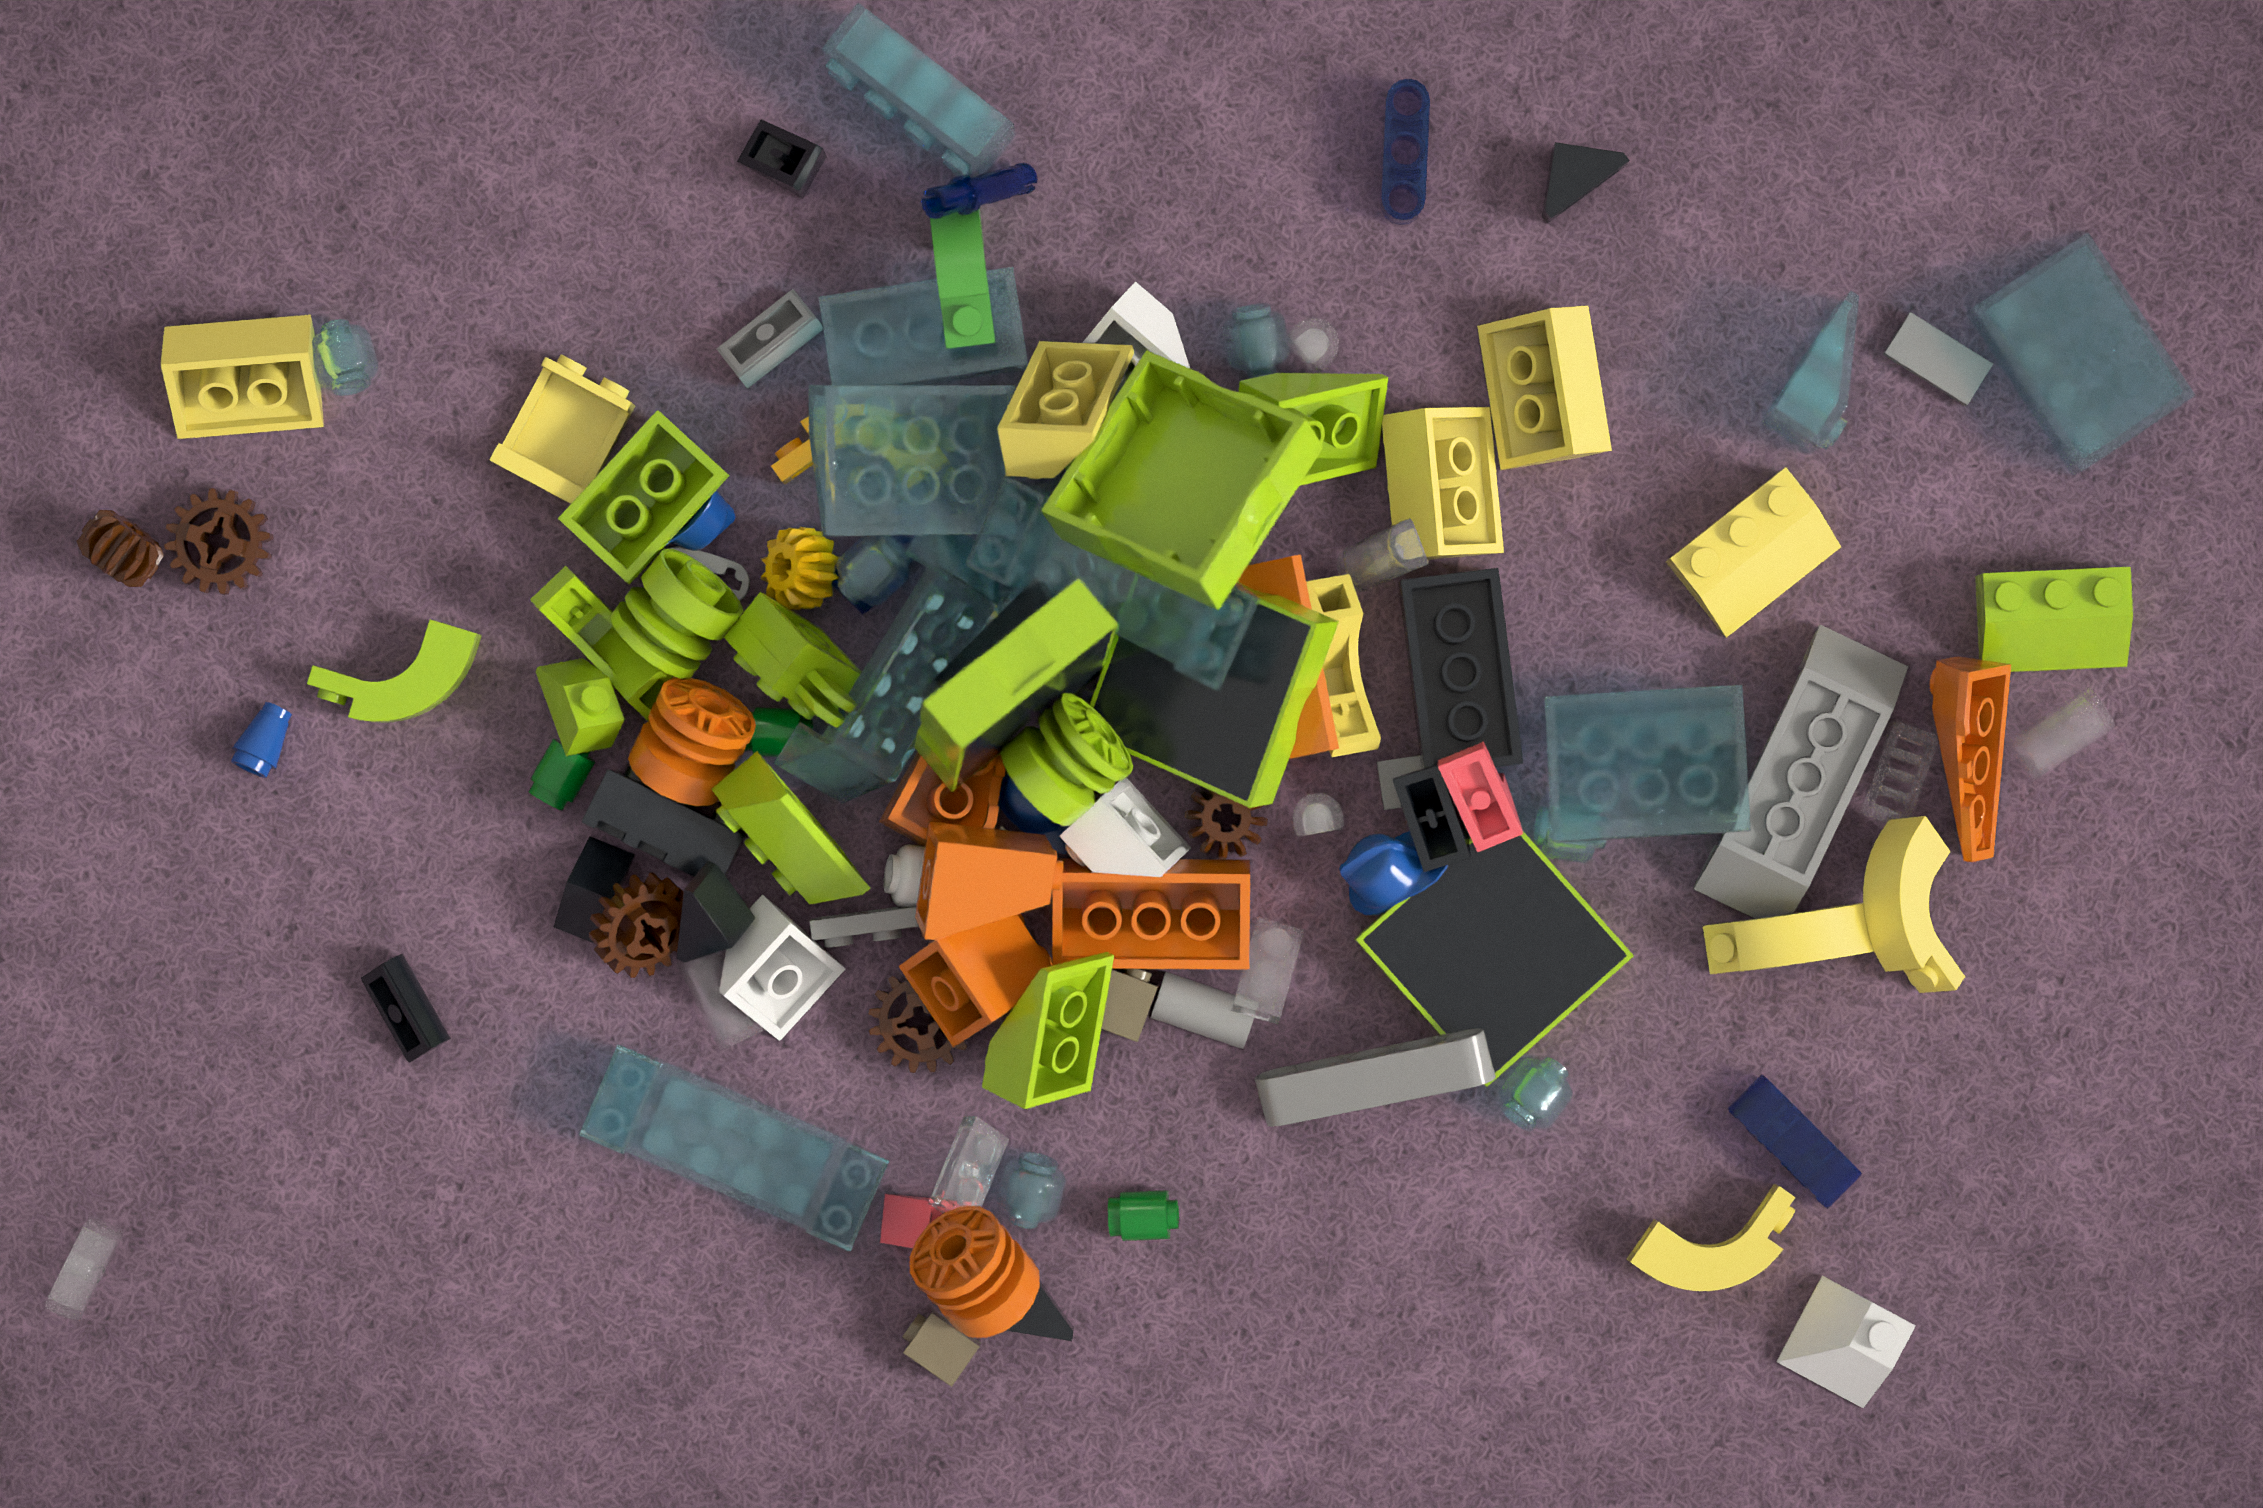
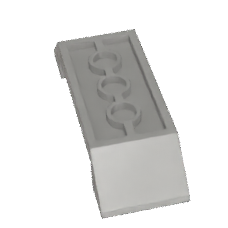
(1805, 776)

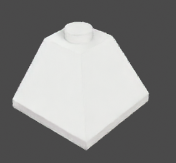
(1140, 322)
(1124, 836)
(776, 970)
(1845, 1342)

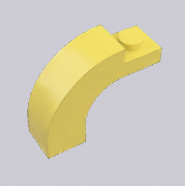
(1348, 701)
(1898, 904)
(1787, 939)
(1716, 1265)

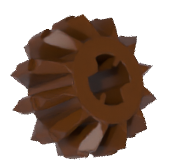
(120, 548)
(1213, 828)

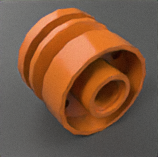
(691, 740)
(974, 1271)

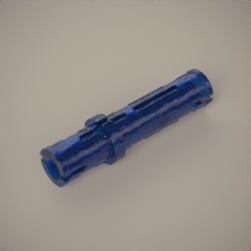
(968, 194)

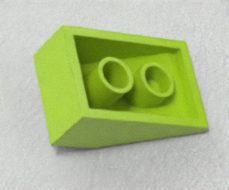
(1341, 410)
(1051, 1034)

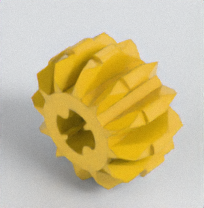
(800, 568)

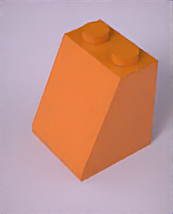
(982, 877)
(975, 975)

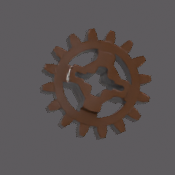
(212, 564)
(620, 930)
(890, 1026)

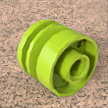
(676, 613)
(1066, 759)

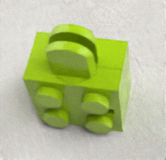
(794, 660)

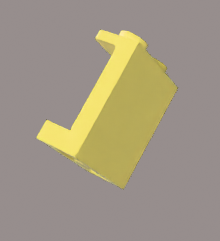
(564, 429)

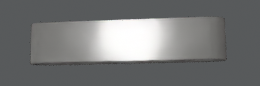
(1375, 1077)

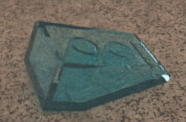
(1818, 389)

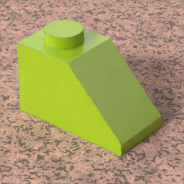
(581, 705)

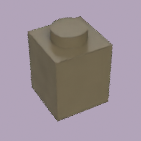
(1128, 1002)
(939, 1346)

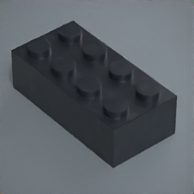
(1460, 666)

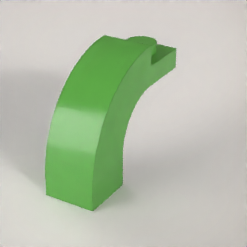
(962, 280)

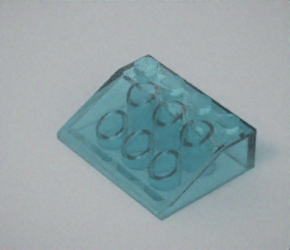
(2080, 354)
(906, 456)
(1647, 764)

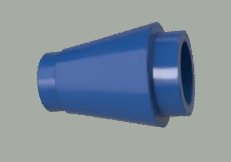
(262, 741)

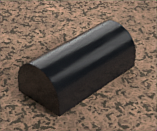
(405, 1008)

